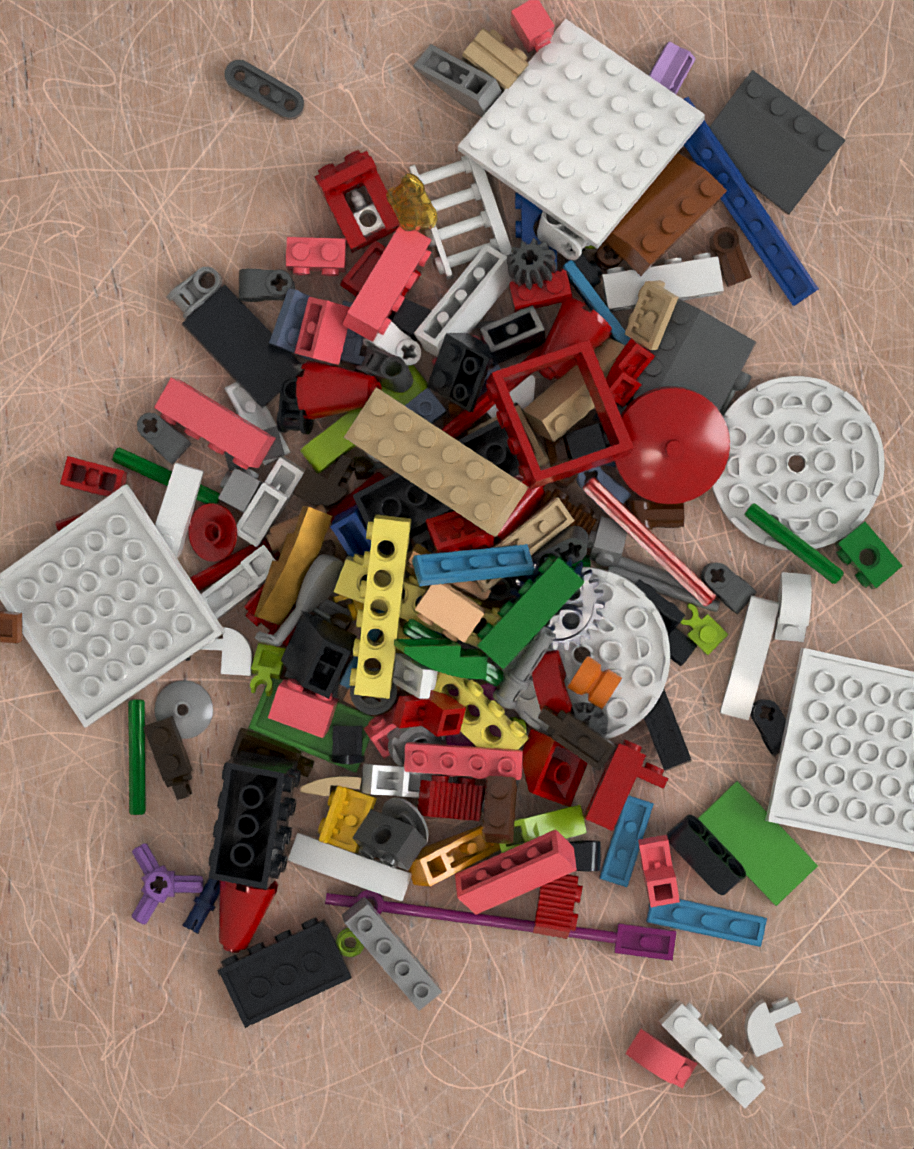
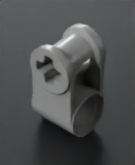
(194, 291)

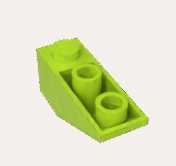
(566, 821)

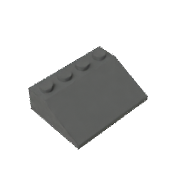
(774, 141)
(697, 355)

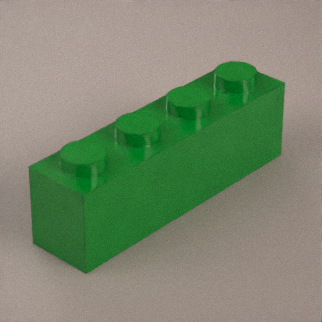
(530, 611)

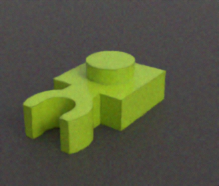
(704, 632)
(266, 665)

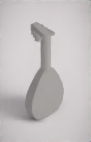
(315, 589)

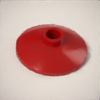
(204, 532)

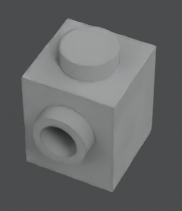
(239, 488)
(607, 542)

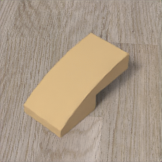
(324, 785)

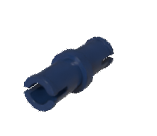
(203, 905)

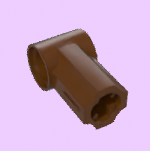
(731, 260)
(559, 453)
(657, 514)

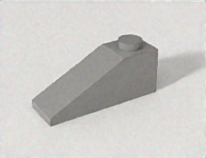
(459, 80)

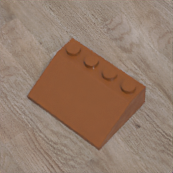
(665, 213)

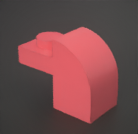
(658, 871)
(661, 1059)

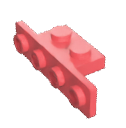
(462, 760)

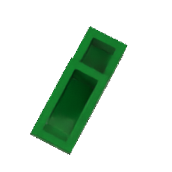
(445, 656)

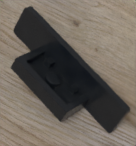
(680, 645)

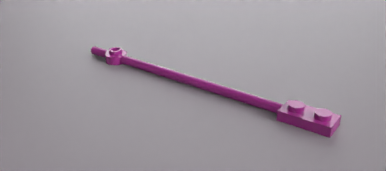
(628, 939)

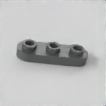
(255, 80)

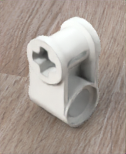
(560, 237)
(394, 341)

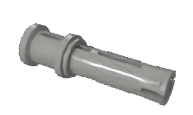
(518, 677)

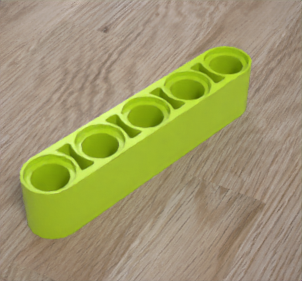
(330, 444)

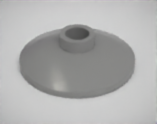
(195, 698)
(407, 813)

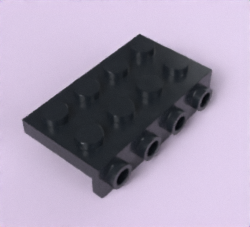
(284, 971)

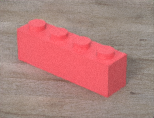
(387, 282)
(214, 423)
(515, 872)

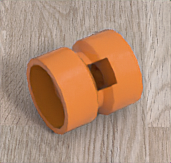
(594, 682)

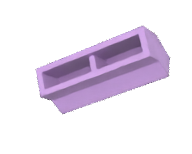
(672, 66)

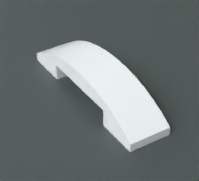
(239, 582)

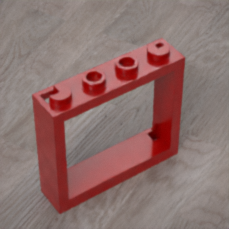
(602, 399)

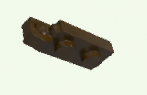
(577, 737)
(257, 743)
(170, 755)

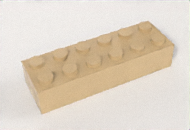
(436, 462)

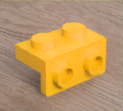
(344, 817)

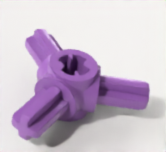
(151, 896)

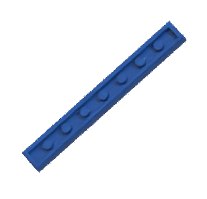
(751, 215)

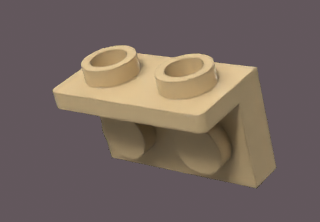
(651, 314)

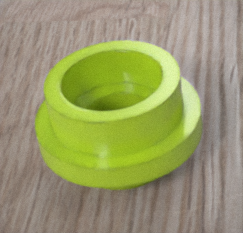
(347, 951)

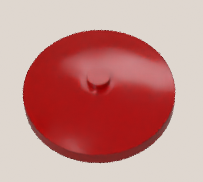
(676, 443)

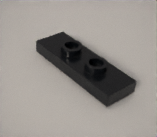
(667, 734)

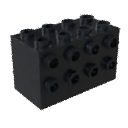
(253, 819)

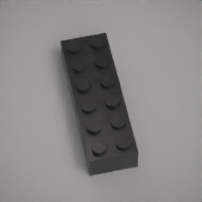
(403, 499)

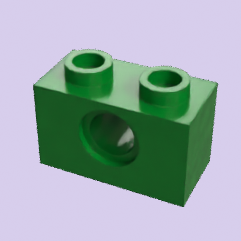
(883, 563)

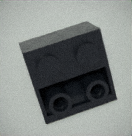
(461, 369)
(317, 653)

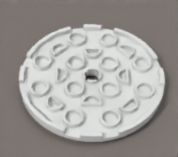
(839, 455)
(627, 641)

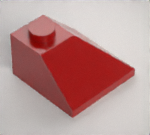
(551, 769)

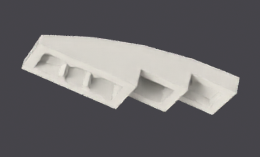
(749, 657)
(349, 867)

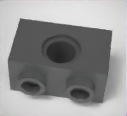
(389, 840)

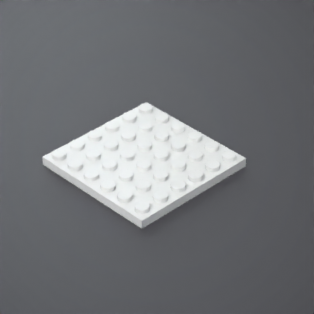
(581, 133)
(107, 606)
(848, 751)

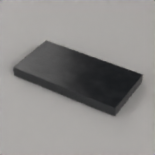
(242, 346)

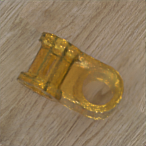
(411, 205)

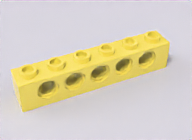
(350, 583)
(380, 682)
(491, 713)

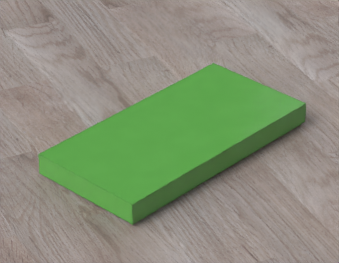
(305, 741)
(762, 847)

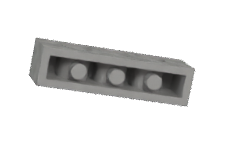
(391, 953)

